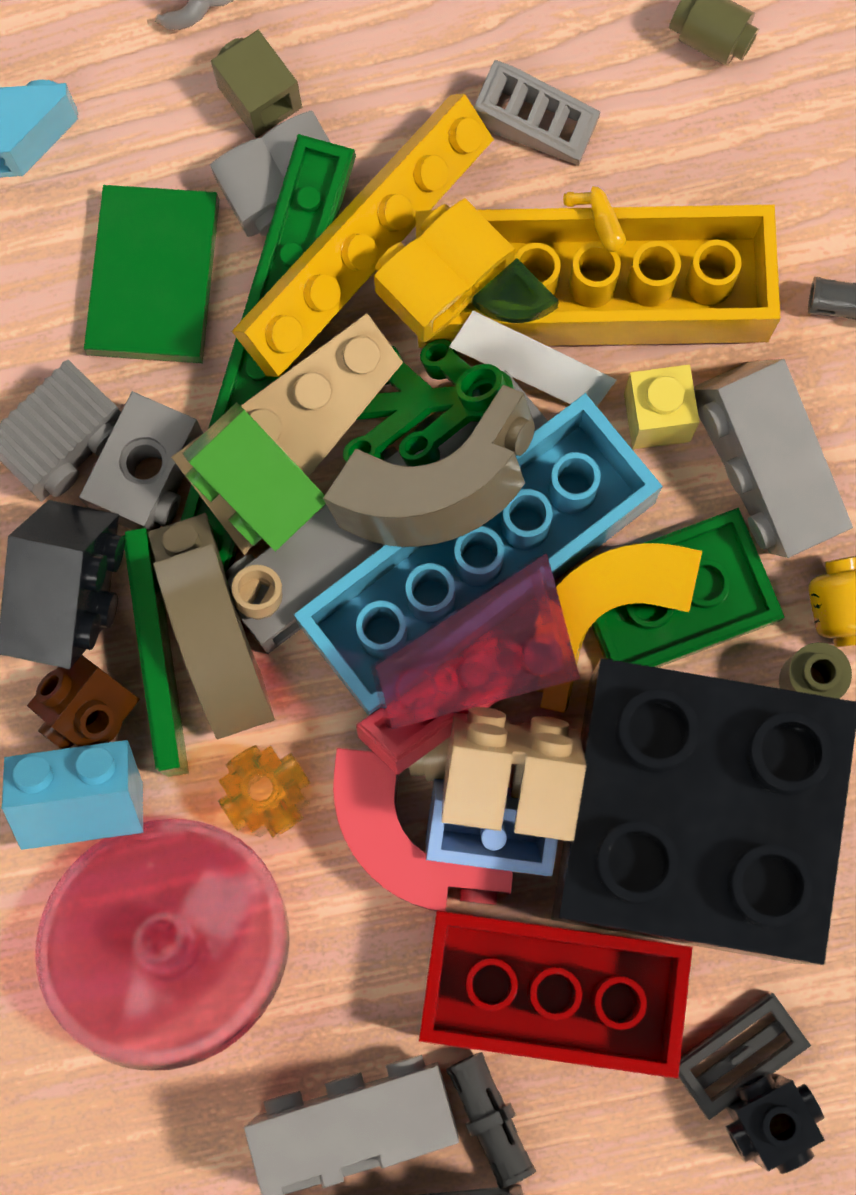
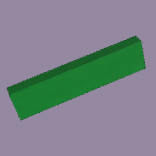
(155, 656)

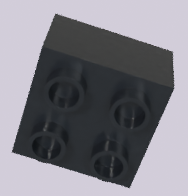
(708, 813)

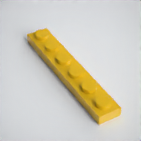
(354, 242)

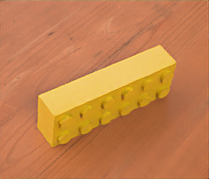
(675, 281)

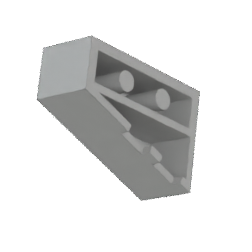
(772, 456)
(351, 1128)

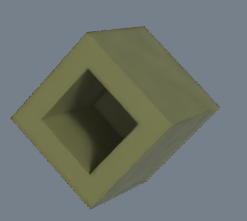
(256, 83)

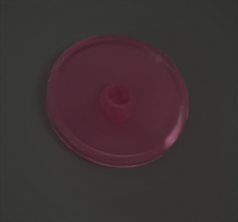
(162, 945)

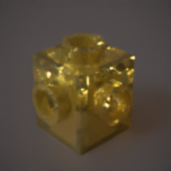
(281, 808)

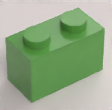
(254, 477)

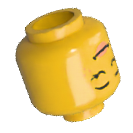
(835, 601)

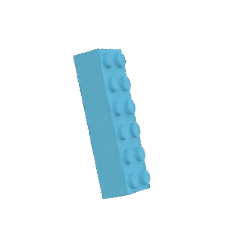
(575, 497)

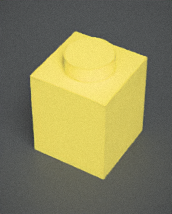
(661, 406)

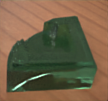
(515, 296)

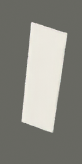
(530, 360)

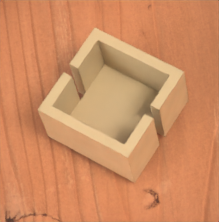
(545, 777)

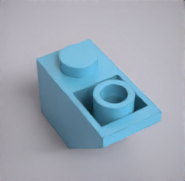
(32, 122)

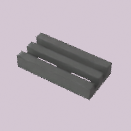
(716, 1040)

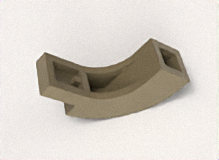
(441, 498)
(209, 627)

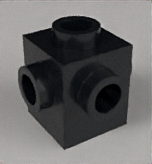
(751, 1116)

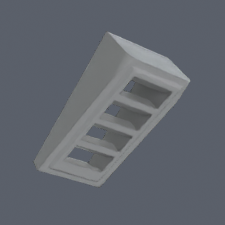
(524, 87)

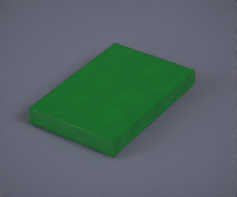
(152, 274)
(727, 602)

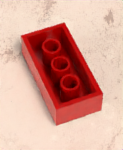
(556, 994)

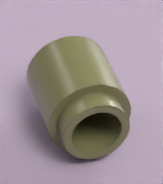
(715, 28)
(827, 660)

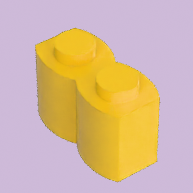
(442, 268)

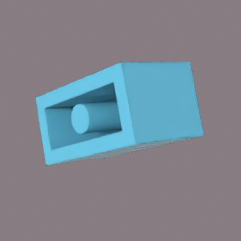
(73, 794)

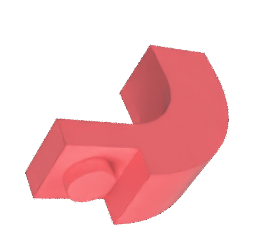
(370, 825)

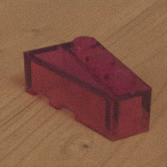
(481, 653)

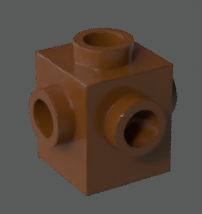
(81, 705)

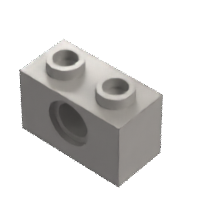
(141, 432)

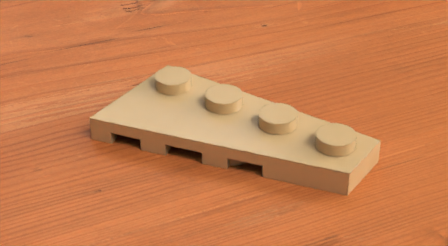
(315, 403)

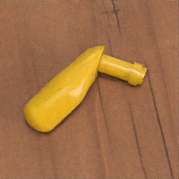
(605, 220)

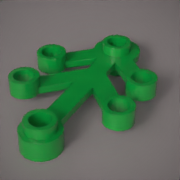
(416, 399)

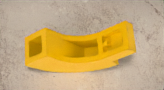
(621, 576)

